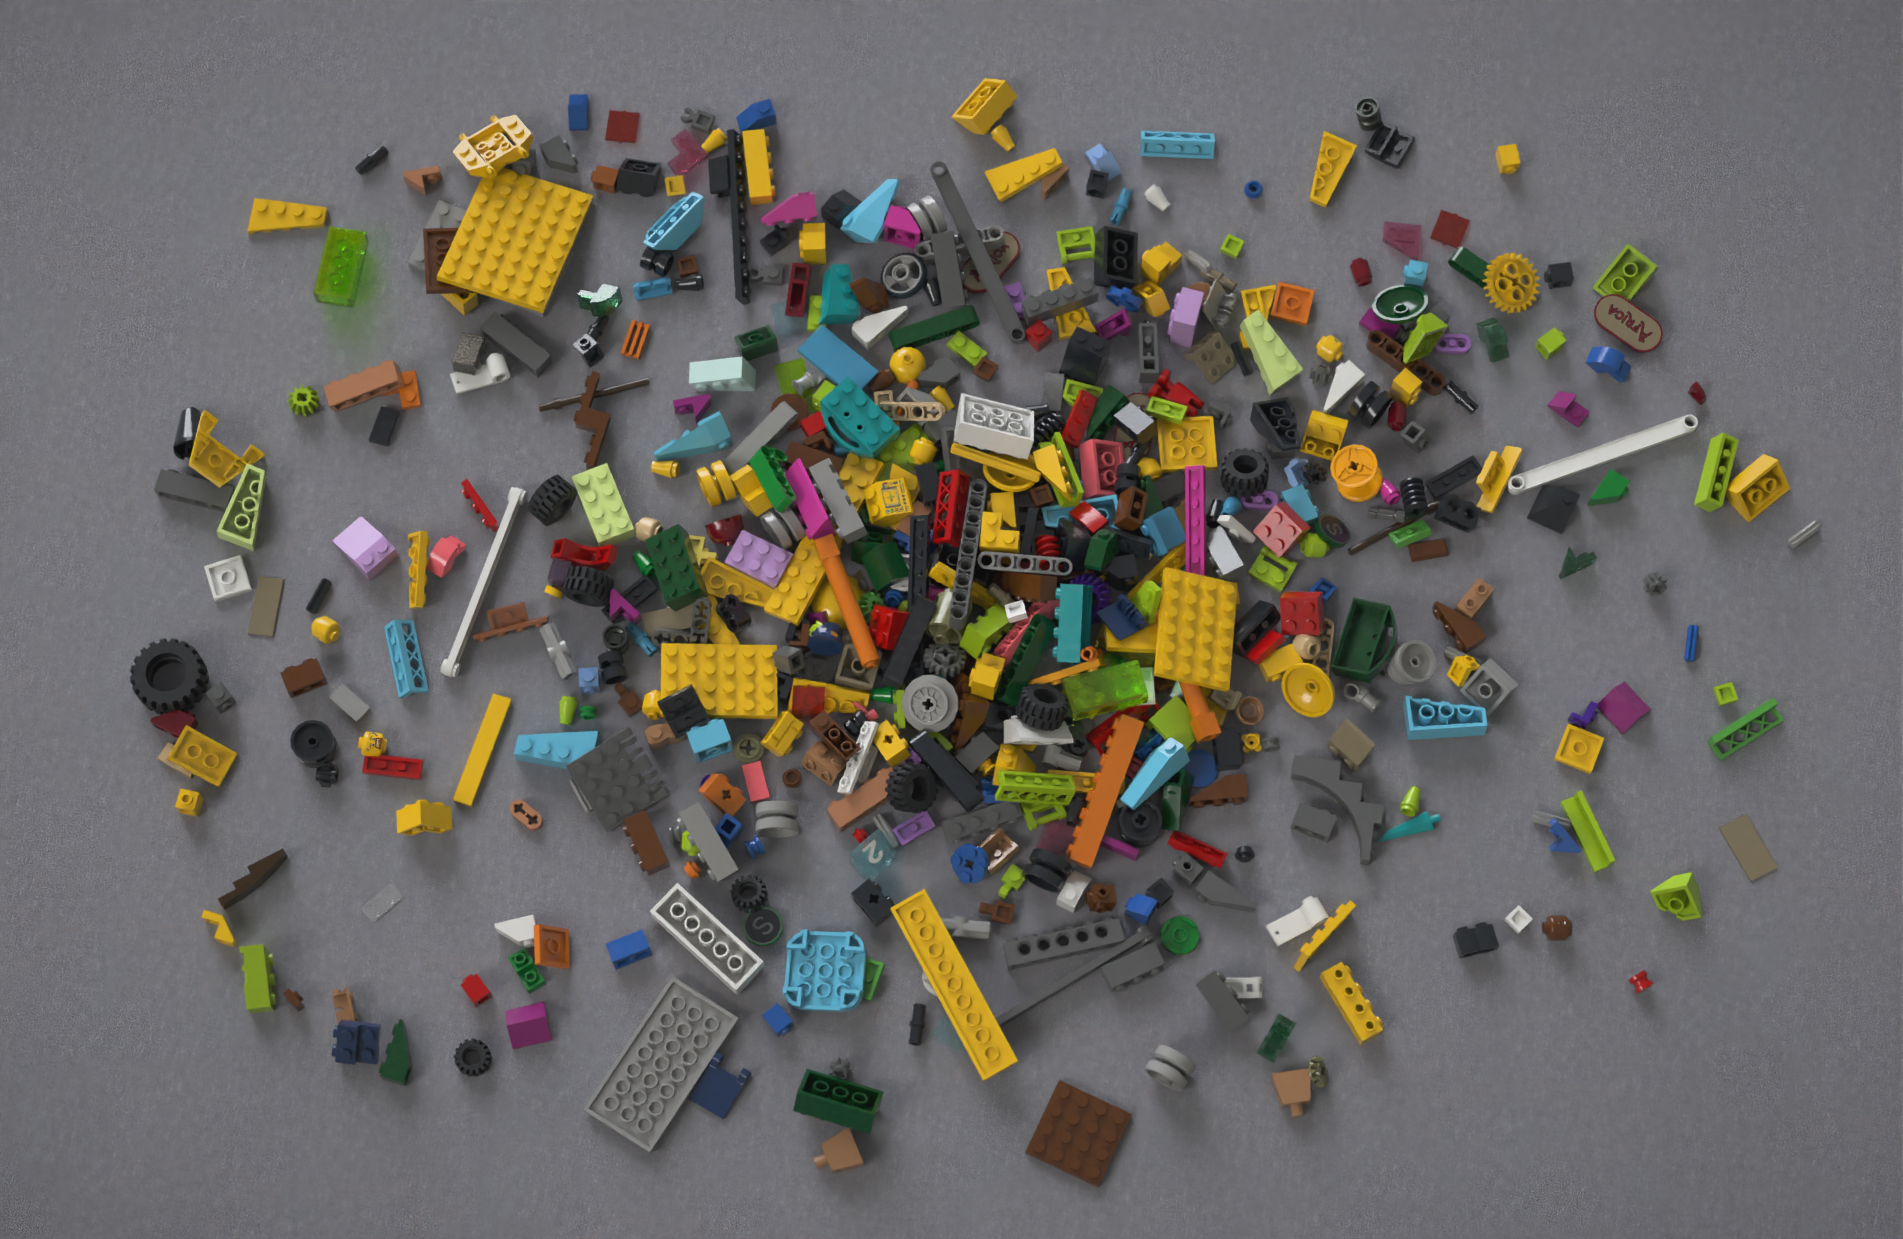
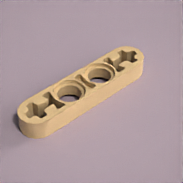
(909, 410)
(1325, 654)

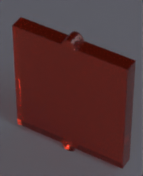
(622, 126)
(1449, 229)
(807, 701)

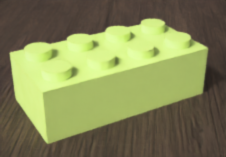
(603, 506)

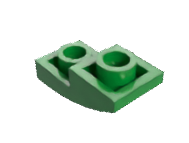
(527, 970)

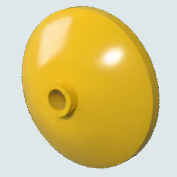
(1007, 481)
(825, 601)
(1303, 695)

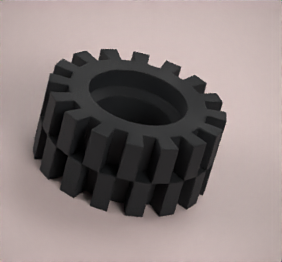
(752, 903)
(468, 1046)

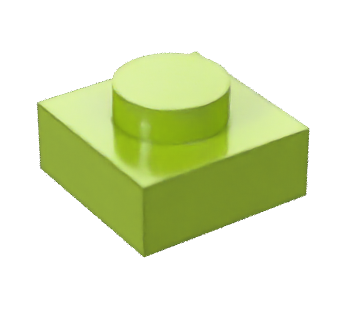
(1232, 246)
(1725, 694)

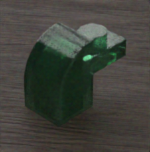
(602, 302)
(1495, 338)
(1276, 1038)

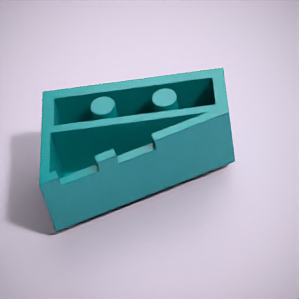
(838, 300)

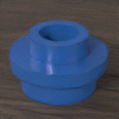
(1253, 185)
(894, 598)

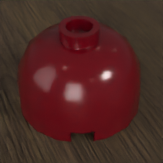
(725, 530)

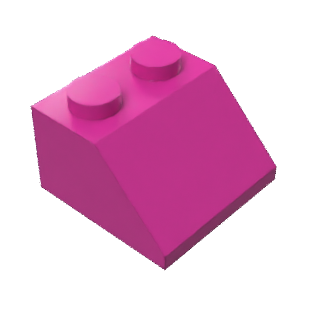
(901, 228)

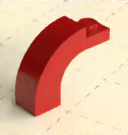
(586, 556)

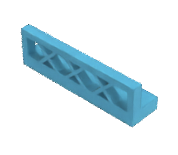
(1177, 144)
(401, 658)

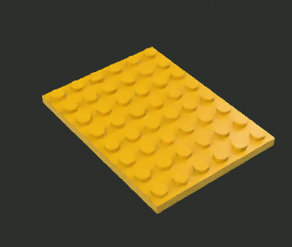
(515, 239)

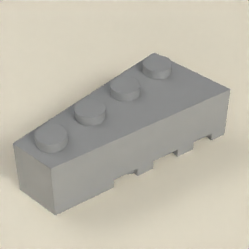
(838, 501)
(707, 841)

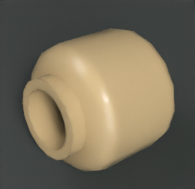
(647, 528)
(1307, 646)

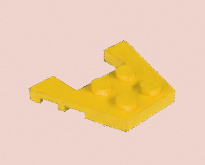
(214, 459)

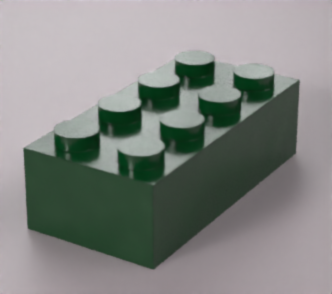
(676, 567)
(838, 1101)

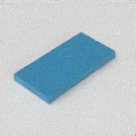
(836, 358)

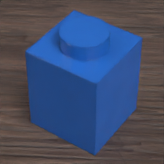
(778, 1020)

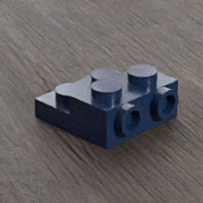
(356, 1042)

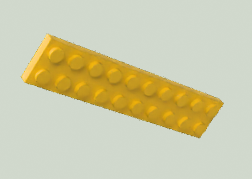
(805, 570)
(954, 985)

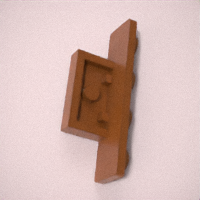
(507, 619)

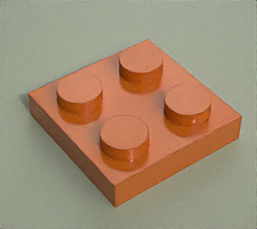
(1292, 303)
(551, 946)

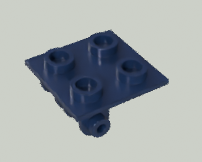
(1122, 618)

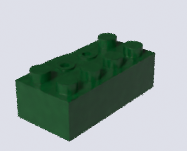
(1357, 640)

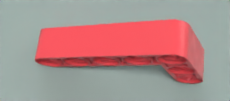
(1010, 642)

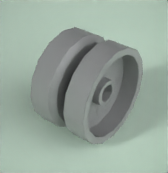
(927, 217)
(783, 528)
(1411, 663)
(777, 819)
(1170, 1068)

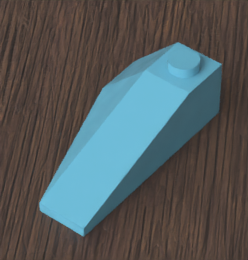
(867, 219)
(707, 438)
(1104, 505)
(1155, 771)

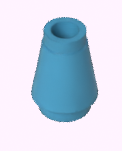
(1231, 506)

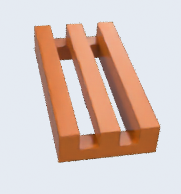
(640, 325)

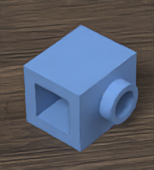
(589, 680)

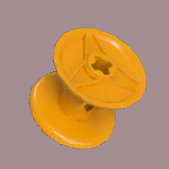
(1356, 473)

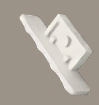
(861, 763)

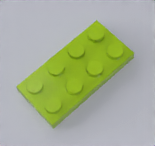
(899, 452)

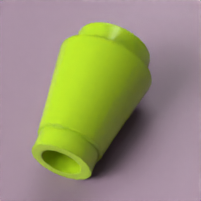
(567, 709)
(1410, 803)

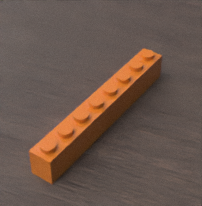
(1105, 791)

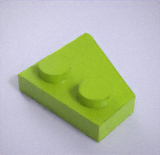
(1148, 600)

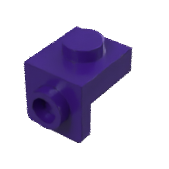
(1589, 715)

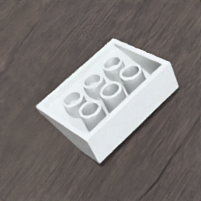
(994, 426)

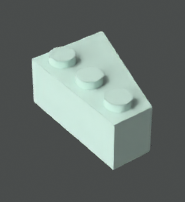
(722, 375)

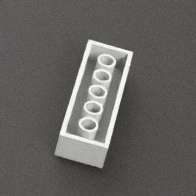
(707, 939)

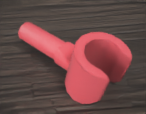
(870, 715)

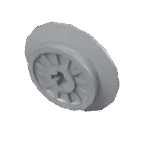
(940, 694)

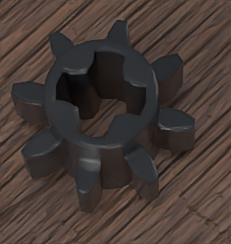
(1315, 472)
(326, 775)

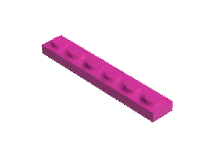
(1195, 519)

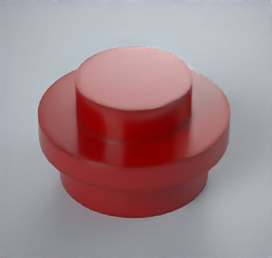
(860, 835)

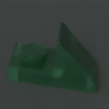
(1572, 564)

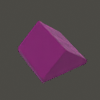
(1623, 707)
(528, 1025)

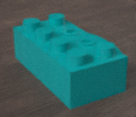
(877, 428)
(1074, 622)

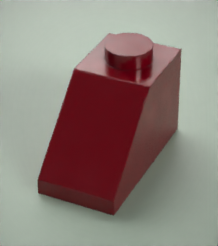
(174, 722)

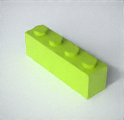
(1716, 472)

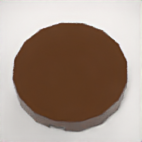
(797, 404)

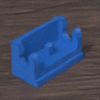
(629, 949)

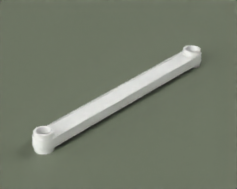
(1602, 454)
(451, 666)

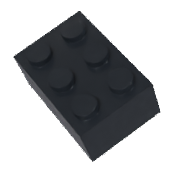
(1115, 258)
(949, 555)

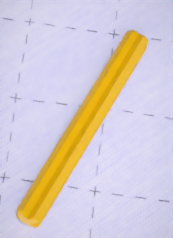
(995, 462)

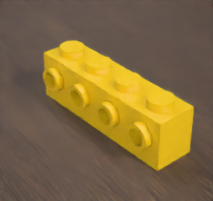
(1351, 1003)

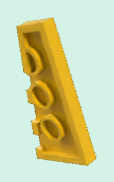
(284, 216)

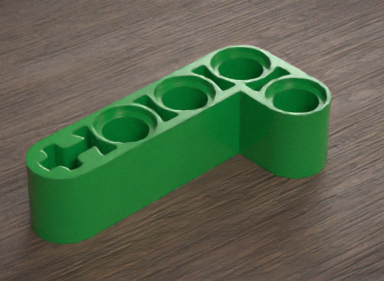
(768, 468)

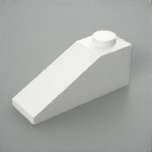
(876, 326)
(1345, 381)

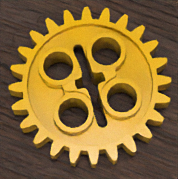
(1511, 283)

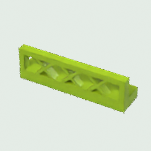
(1073, 478)
(1036, 784)
(1588, 832)

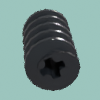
(1048, 428)
(1413, 497)

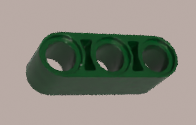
(1469, 265)

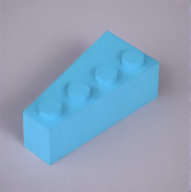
(1442, 720)
(555, 748)

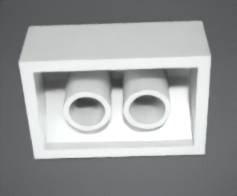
(1019, 733)

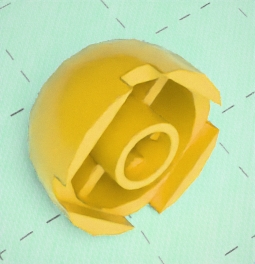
(907, 364)

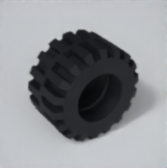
(1244, 473)
(552, 500)
(587, 586)
(1042, 707)
(899, 785)

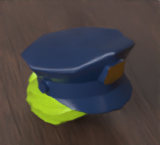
(825, 639)

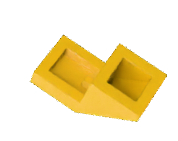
(223, 934)

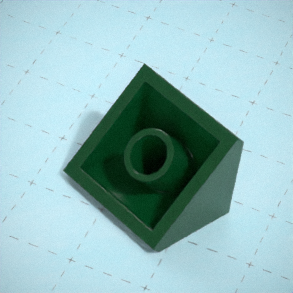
(756, 343)
(885, 566)

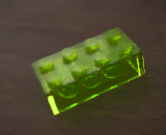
(341, 267)
(1105, 690)

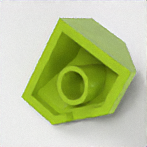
(1680, 896)

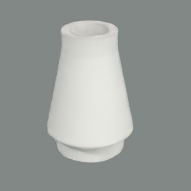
(1157, 198)

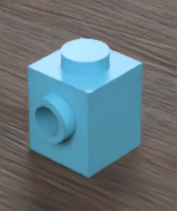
(1415, 273)

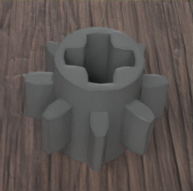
(1320, 375)
(1654, 583)
(844, 1065)

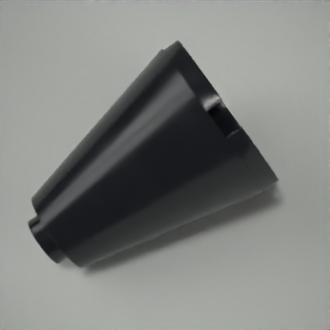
(186, 432)

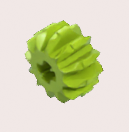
(310, 403)

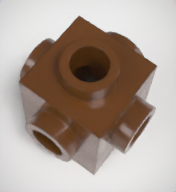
(1101, 897)

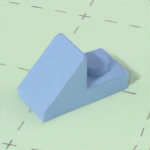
(1103, 161)

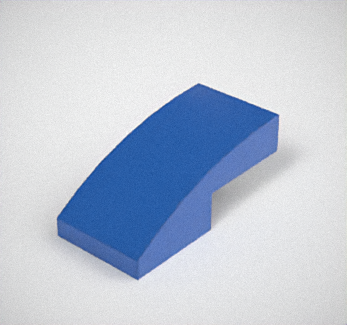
(989, 790)

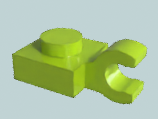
(1013, 880)

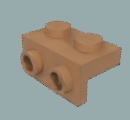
(824, 763)
(999, 849)

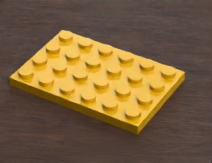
(1195, 629)
(726, 677)

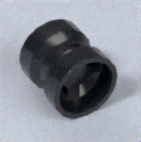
(855, 723)

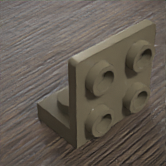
(1211, 356)

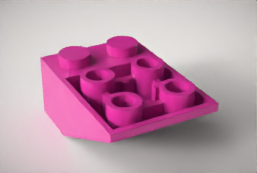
(795, 207)

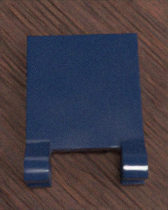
(718, 1088)

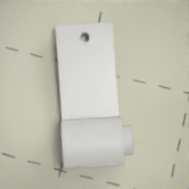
(491, 373)
(1298, 922)

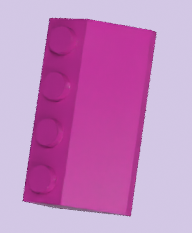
(808, 503)

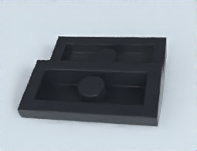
(1389, 145)
(683, 711)

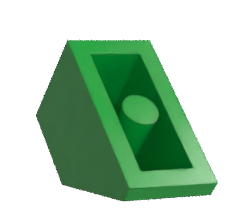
(1610, 489)

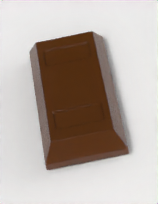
(1428, 550)

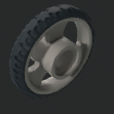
(898, 271)

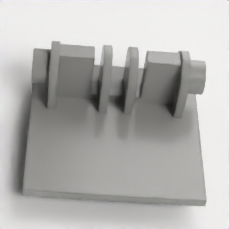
(1218, 305)

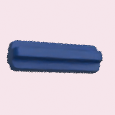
(1691, 643)

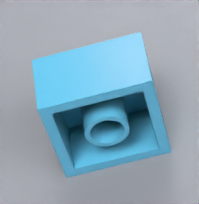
(709, 740)

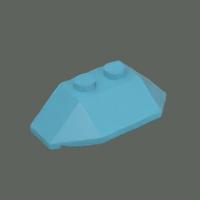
(676, 223)

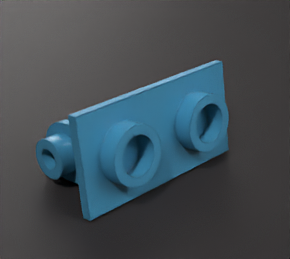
(652, 288)

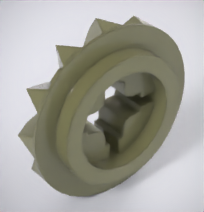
(742, 742)
(1318, 1071)

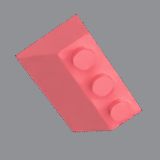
(1099, 467)

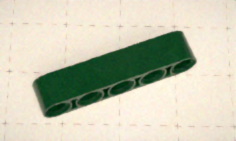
(934, 328)
(1025, 659)

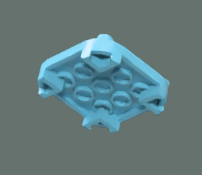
(825, 971)

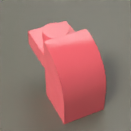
(443, 555)

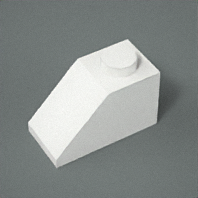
(1073, 891)
(518, 930)

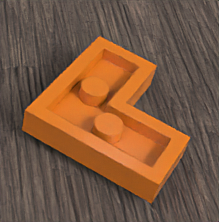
(409, 393)

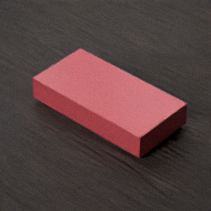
(755, 782)

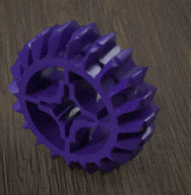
(1100, 593)

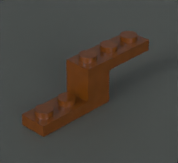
(592, 420)

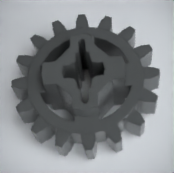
(944, 659)

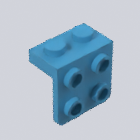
(1164, 530)

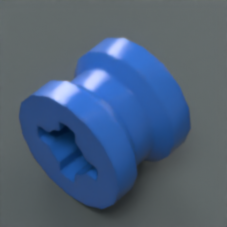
(754, 847)

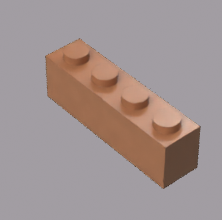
(364, 385)
(860, 802)

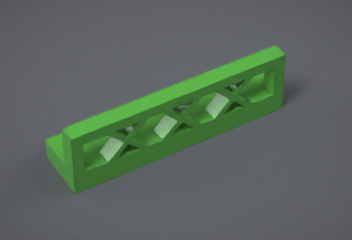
(1745, 721)

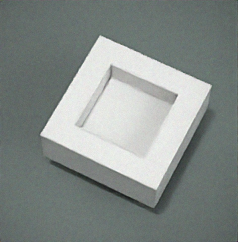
(1016, 611)
(1518, 919)

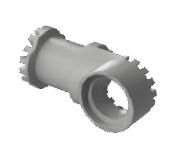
(808, 381)
(1363, 696)

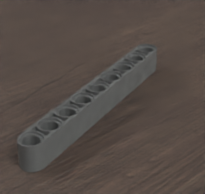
(969, 544)

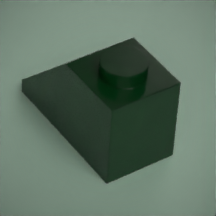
(1101, 550)

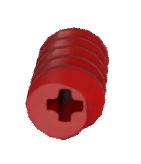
(1047, 547)

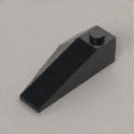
(1276, 422)

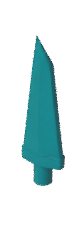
(1418, 824)

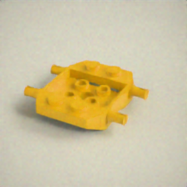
(494, 146)

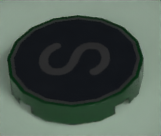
(1332, 530)

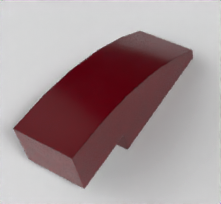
(798, 290)

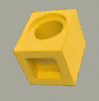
(189, 802)

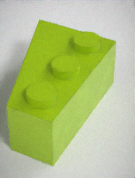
(258, 978)

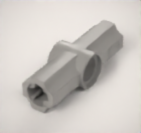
(558, 651)
(964, 928)

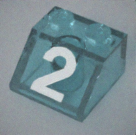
(872, 855)

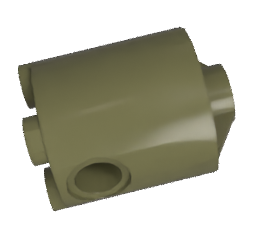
(938, 625)

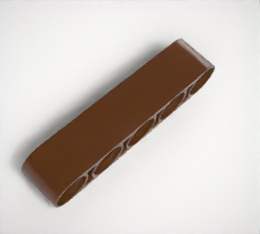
(1394, 360)

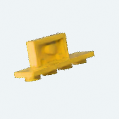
(1496, 476)

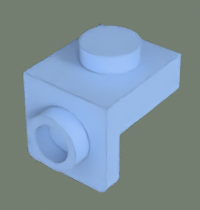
(1295, 473)

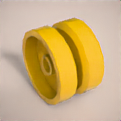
(714, 484)

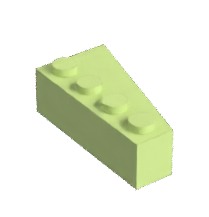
(1269, 352)
(243, 511)

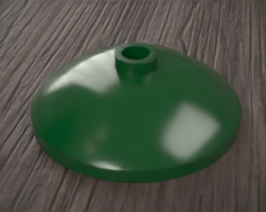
(1400, 304)

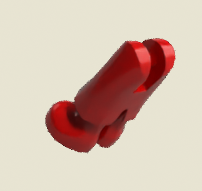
(1177, 393)

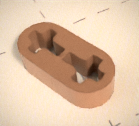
(529, 811)

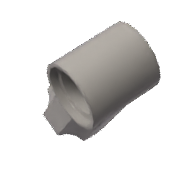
(1057, 758)

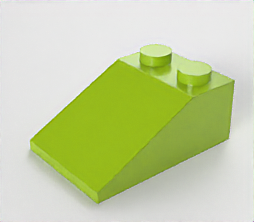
(1626, 274)
(1423, 338)

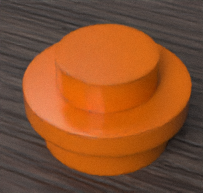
(692, 869)

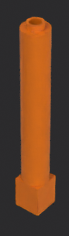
(847, 602)
(1203, 721)

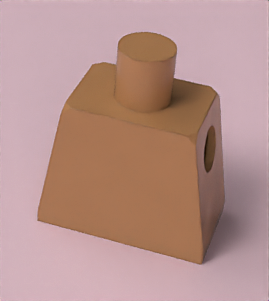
(1293, 1089)
(839, 1153)

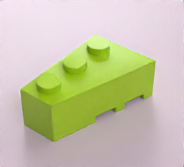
(986, 632)

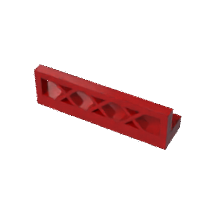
(954, 506)
(1102, 732)

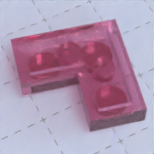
(690, 153)

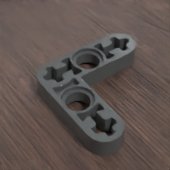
(689, 636)

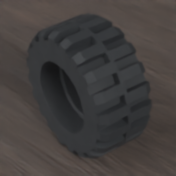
(158, 656)

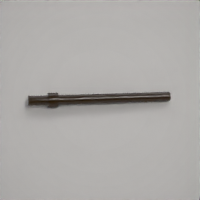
(559, 403)
(1432, 506)

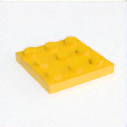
(1187, 444)

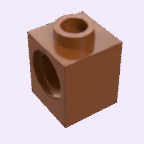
(605, 179)

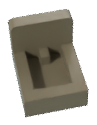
(1225, 700)

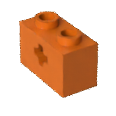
(713, 789)

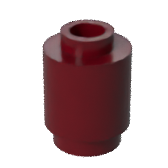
(1361, 272)
(1397, 416)

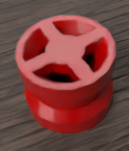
(1641, 982)

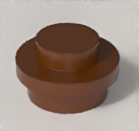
(792, 778)

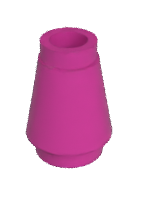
(1389, 492)

